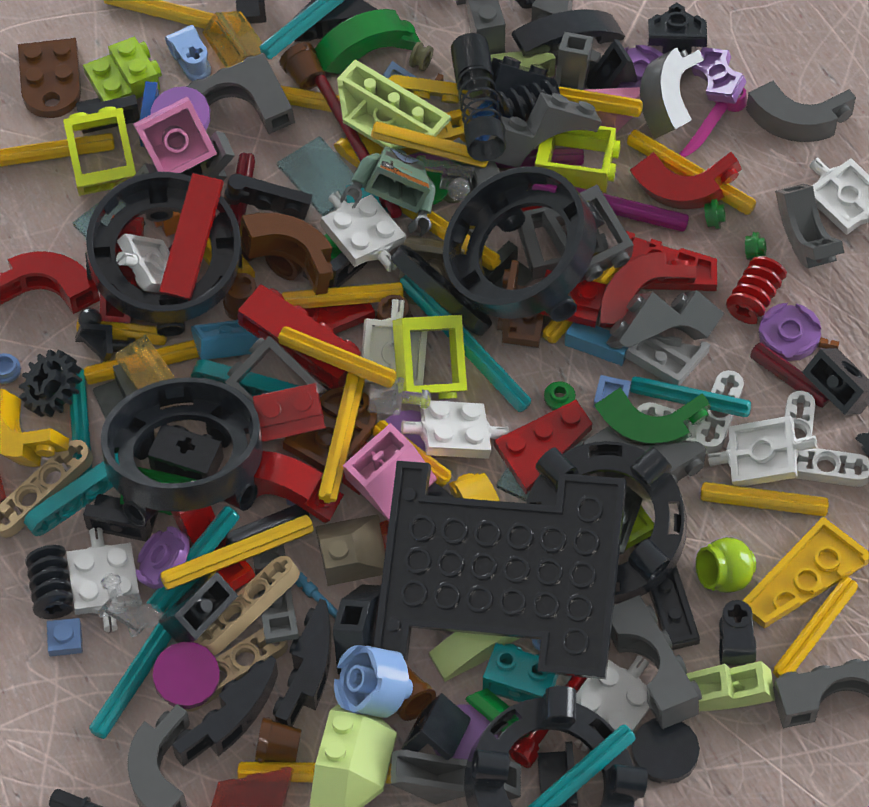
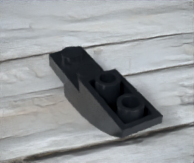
(311, 666)
(240, 706)

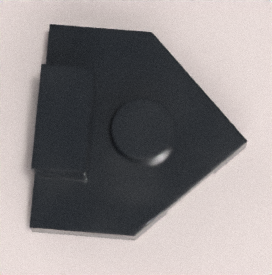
(677, 30)

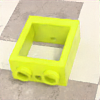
(583, 177)
(104, 179)
(403, 353)

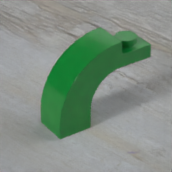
(362, 35)
(648, 429)

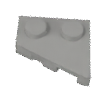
(667, 357)

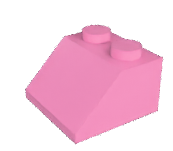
(175, 137)

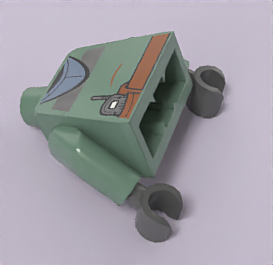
(397, 180)

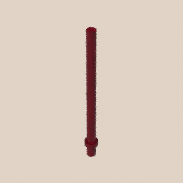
(351, 134)

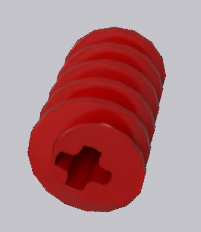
(755, 289)

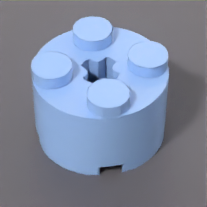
(372, 681)

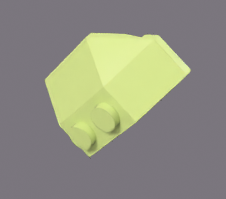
(372, 98)
(352, 760)

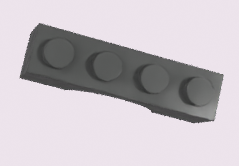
(670, 692)
(801, 694)

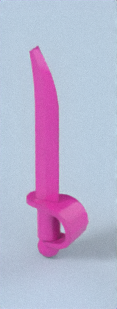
(711, 121)

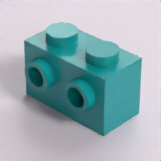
(515, 674)

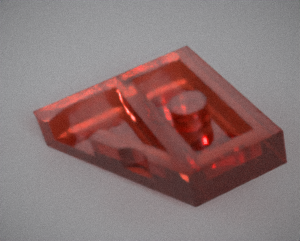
(254, 790)

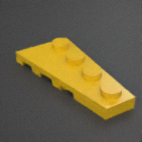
(805, 572)

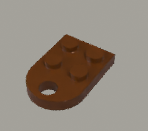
(48, 73)
(314, 446)

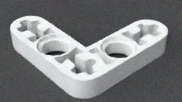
(701, 429)
(850, 460)

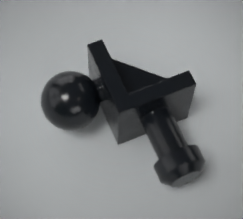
(98, 336)

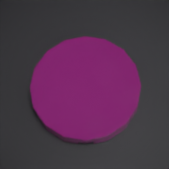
(186, 675)

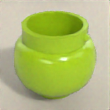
(725, 565)

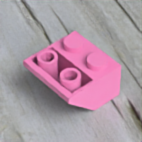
(375, 466)

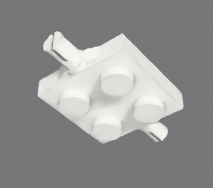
(842, 194)
(364, 231)
(146, 258)
(379, 343)
(455, 429)
(762, 451)
(91, 565)
(617, 698)

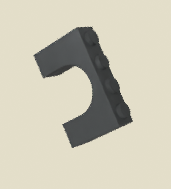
(488, 21)
(255, 83)

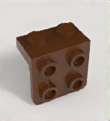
(524, 330)

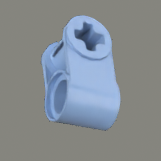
(189, 52)

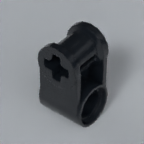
(737, 640)

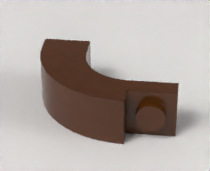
(291, 238)

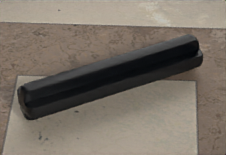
(265, 523)

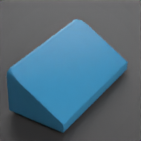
(222, 339)
(593, 342)

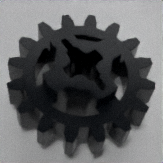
(50, 383)

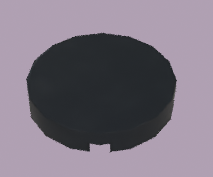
(667, 752)

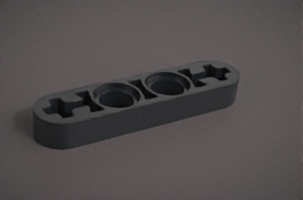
(440, 289)

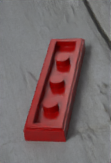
(191, 236)

